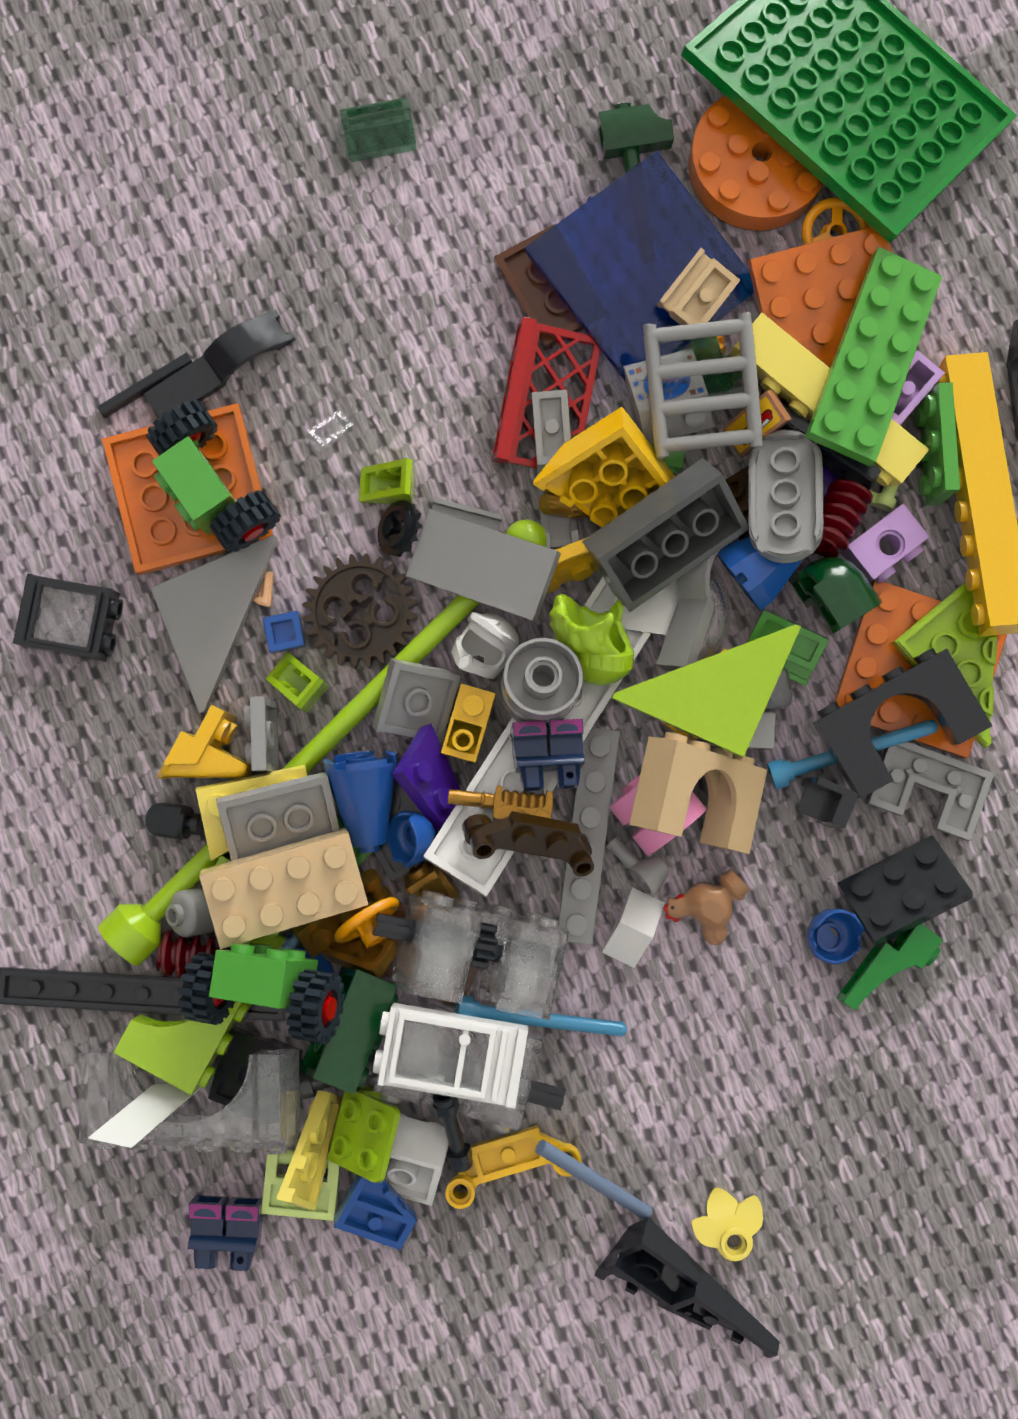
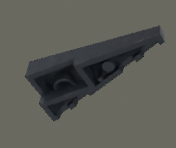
(680, 1285)

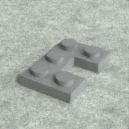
(960, 783)

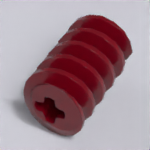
(841, 514)
(175, 954)

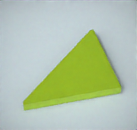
(951, 628)
(719, 695)

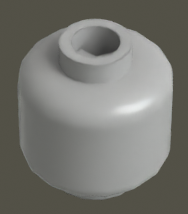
(189, 913)

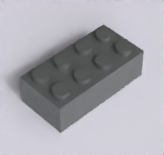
(666, 534)

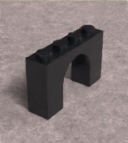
(933, 681)

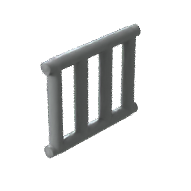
(658, 372)

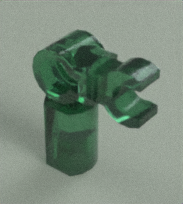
(707, 349)

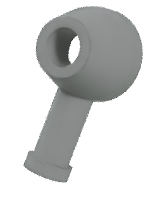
(651, 869)

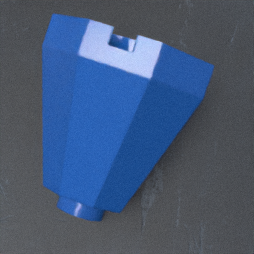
(754, 573)

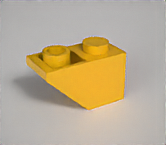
(468, 723)

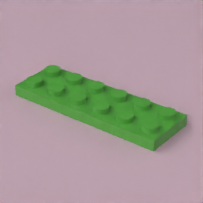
(873, 357)

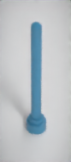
(785, 772)
(557, 1021)

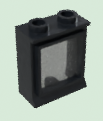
(68, 618)

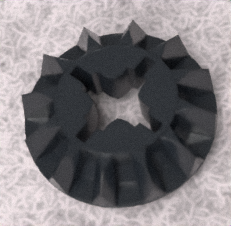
(390, 527)

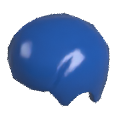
(409, 837)
(825, 944)

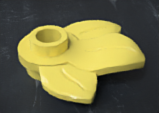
(729, 1218)

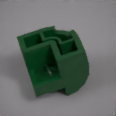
(836, 590)

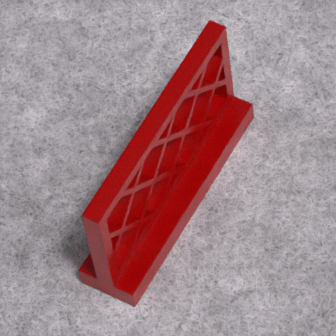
(519, 384)

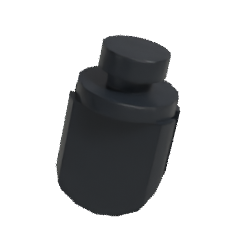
(173, 821)

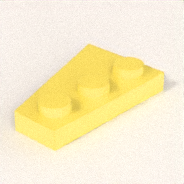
(208, 806)
(309, 1161)

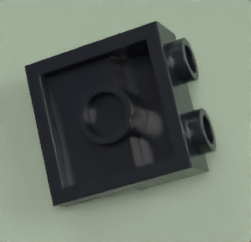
(234, 1063)

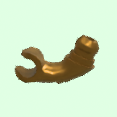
(551, 505)

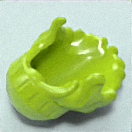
(594, 638)

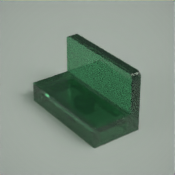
(378, 129)

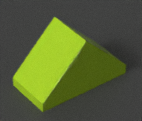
(387, 482)
(297, 682)

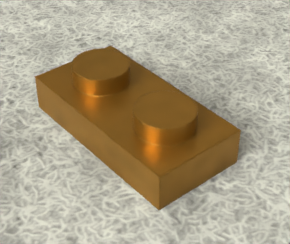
(356, 955)

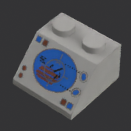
(673, 390)

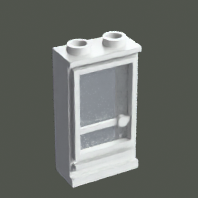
(451, 1054)

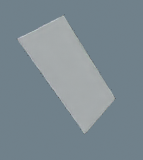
(141, 1115)

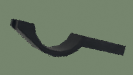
(219, 362)

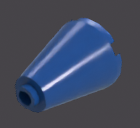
(363, 795)

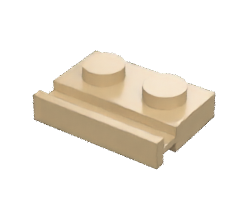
(698, 290)

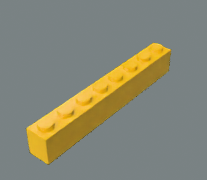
(984, 496)

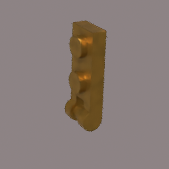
(320, 934)

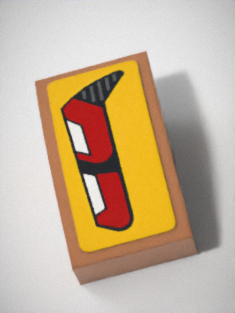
(772, 418)

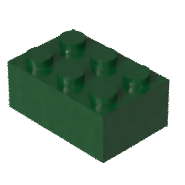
(345, 1057)

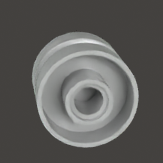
(541, 681)

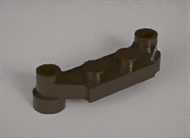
(531, 836)

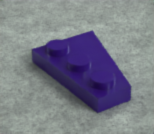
(427, 776)

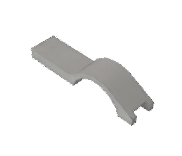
(550, 433)
(690, 618)

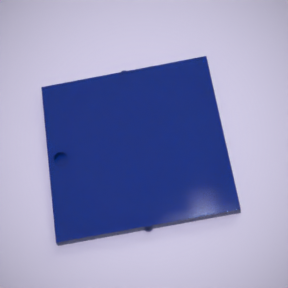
(625, 253)

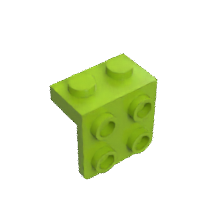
(364, 1134)

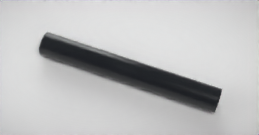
(139, 388)

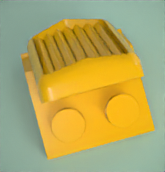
(202, 753)

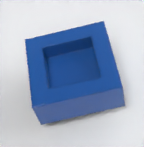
(284, 632)

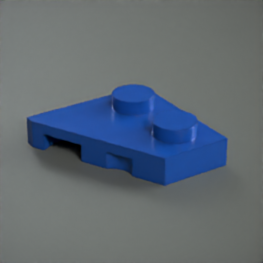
(376, 1213)

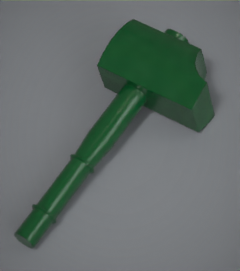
(633, 131)

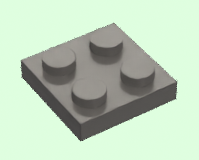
(414, 698)
(263, 721)

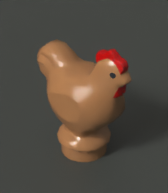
(709, 905)

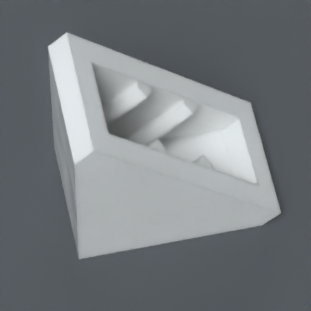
(634, 928)

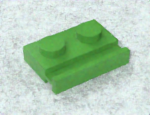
(805, 650)

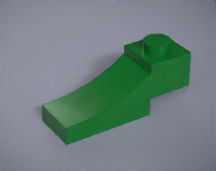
(912, 948)

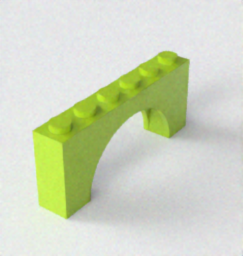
(184, 1049)

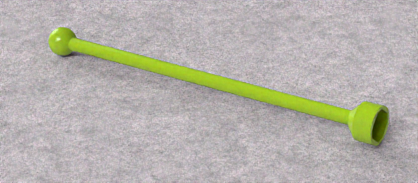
(136, 928)

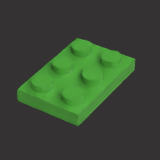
(938, 433)

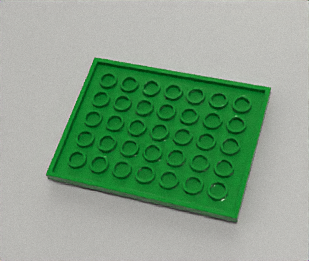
(853, 99)

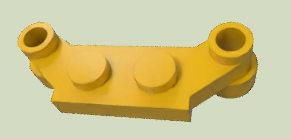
(502, 1158)

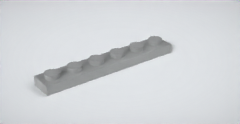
(592, 815)

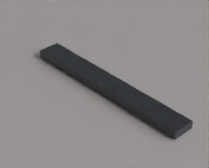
(102, 992)

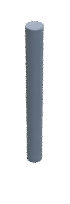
(593, 1179)

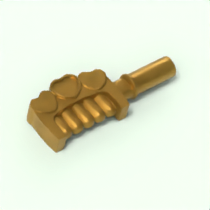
(505, 801)

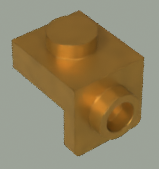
(431, 878)

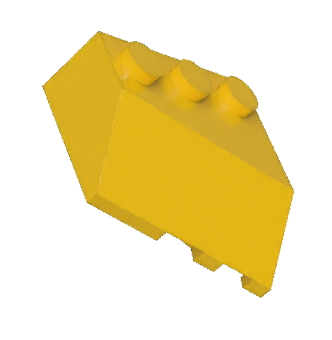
(605, 469)

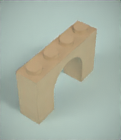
(670, 776)

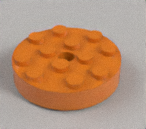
(736, 184)

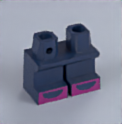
(563, 755)
(225, 1227)

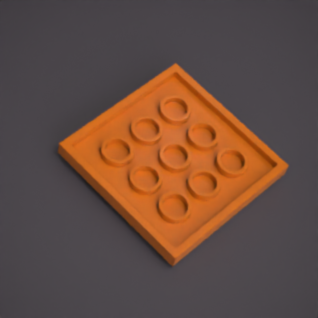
(815, 287)
(151, 522)
(875, 655)

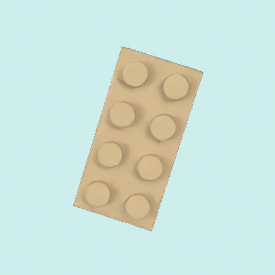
(283, 888)

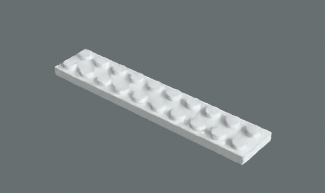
(449, 848)

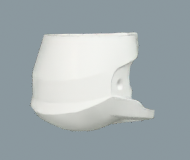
(488, 637)

